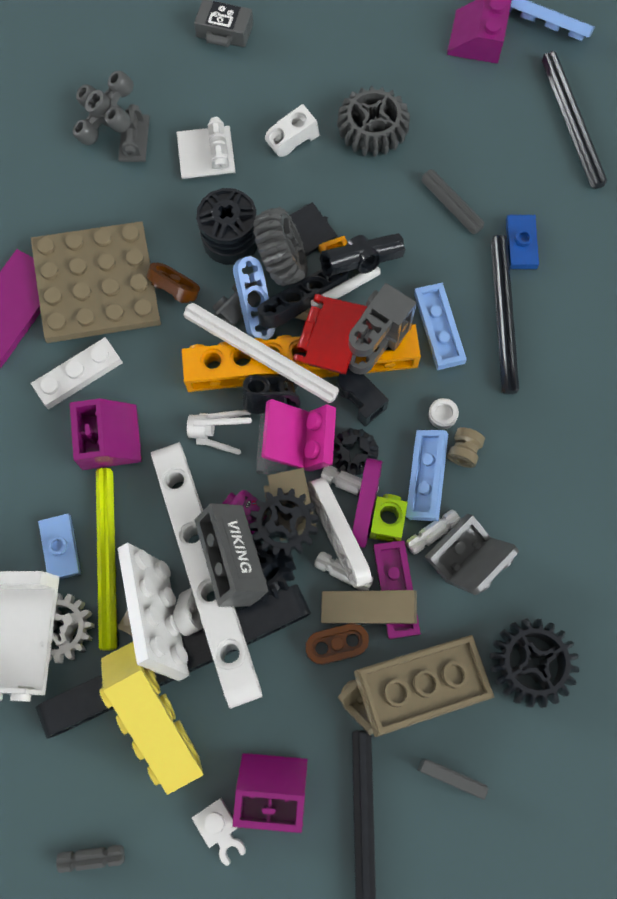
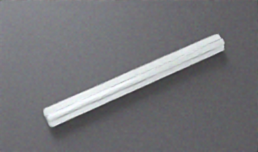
(261, 353)

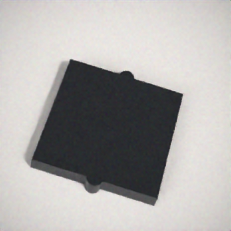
(312, 227)

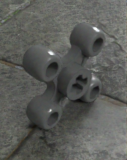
(103, 108)

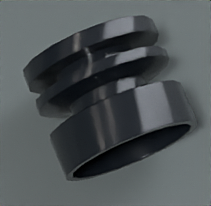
(227, 225)

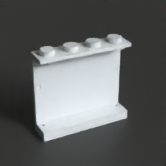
(26, 631)

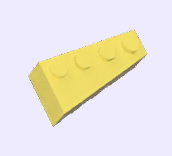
(148, 720)

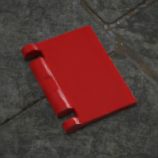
(327, 334)

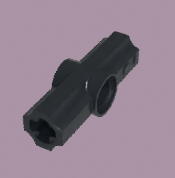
(362, 254)

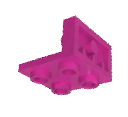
(299, 436)

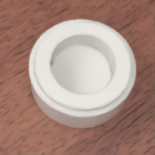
(443, 413)

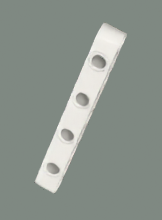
(219, 623)

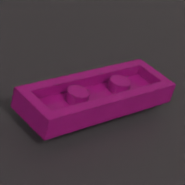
(395, 575)

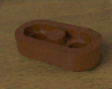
(175, 283)
(336, 642)

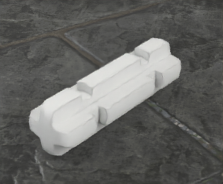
(342, 480)
(432, 532)
(325, 562)

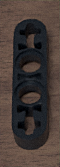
(279, 310)

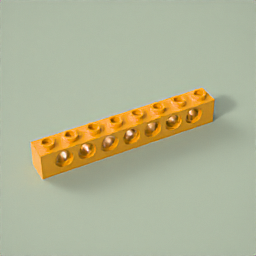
(229, 374)

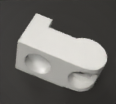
(292, 131)

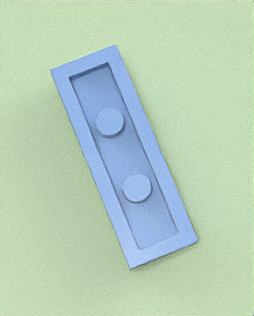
(440, 326)
(427, 475)

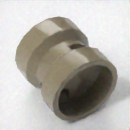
(466, 447)

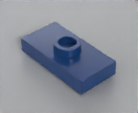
(522, 241)

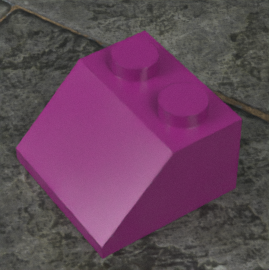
(480, 30)

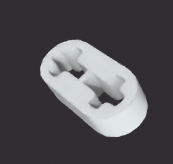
(186, 614)

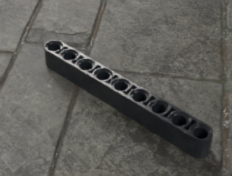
(256, 621)

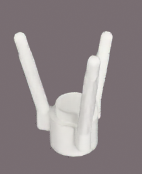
(203, 425)

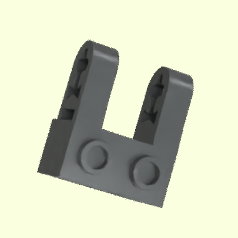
(381, 326)

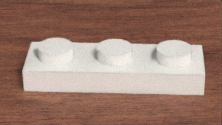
(76, 373)

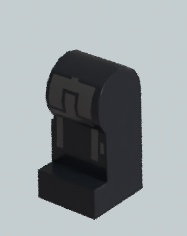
(363, 394)

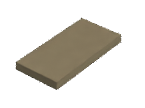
(423, 685)

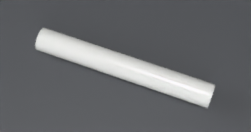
(349, 285)

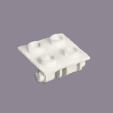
(206, 150)

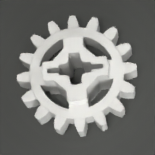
(71, 623)

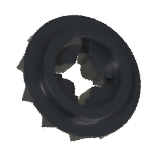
(342, 456)

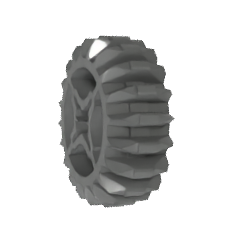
(371, 112)
(280, 246)

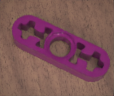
(366, 501)

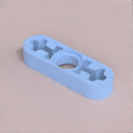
(241, 279)

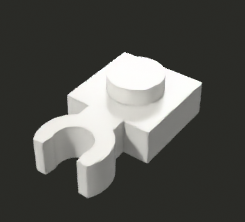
(216, 827)

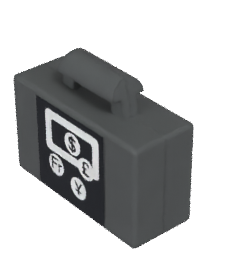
(223, 23)

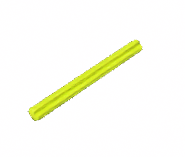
(106, 560)

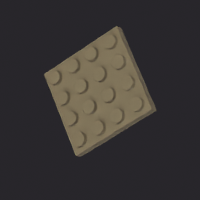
(94, 282)

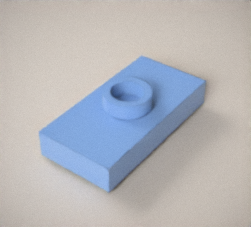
(59, 546)

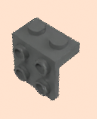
(470, 556)

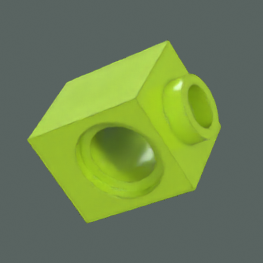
(384, 531)

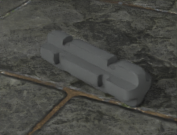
(90, 858)

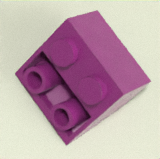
(104, 433)
(270, 793)

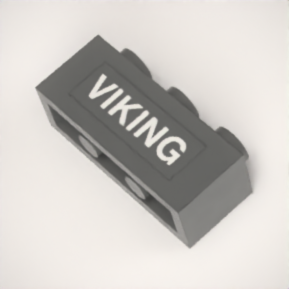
(230, 555)

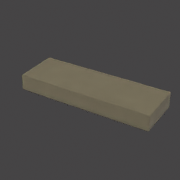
(369, 607)

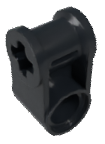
(261, 388)

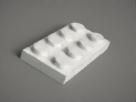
(150, 612)

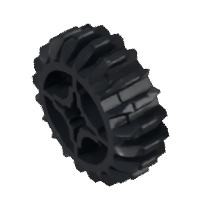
(541, 675)

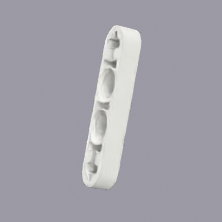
(339, 533)

